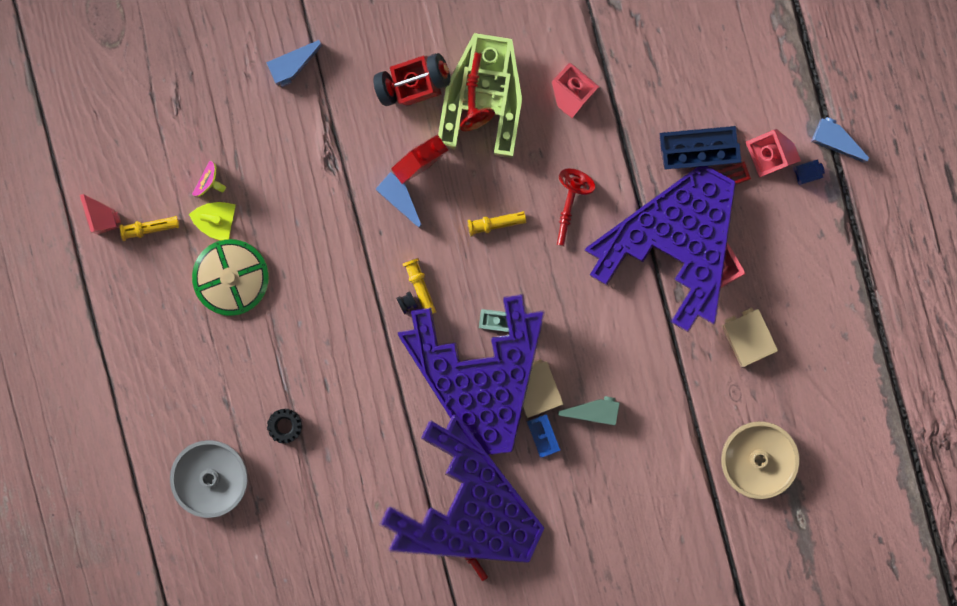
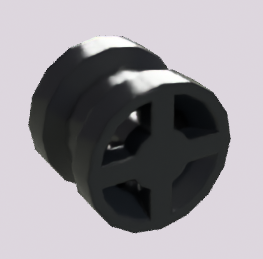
(407, 302)

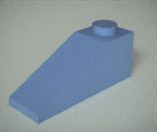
(290, 65)
(837, 139)
(399, 197)

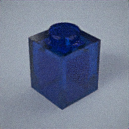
(809, 172)

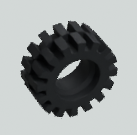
(276, 434)

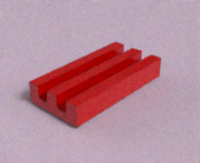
(744, 171)

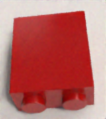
(419, 159)

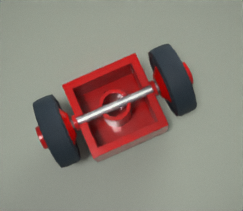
(412, 80)

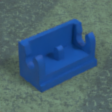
(543, 435)

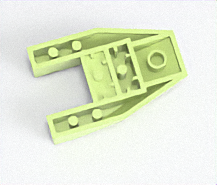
(496, 89)

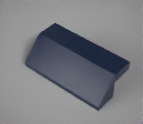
(699, 147)

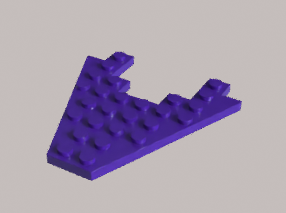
(687, 224)
(482, 391)
(485, 516)

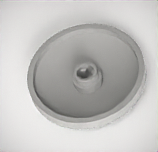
(208, 478)

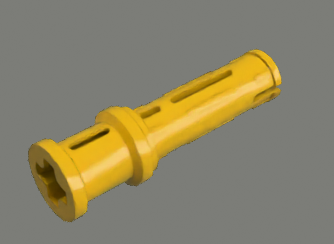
(488, 224)
(139, 229)
(417, 278)

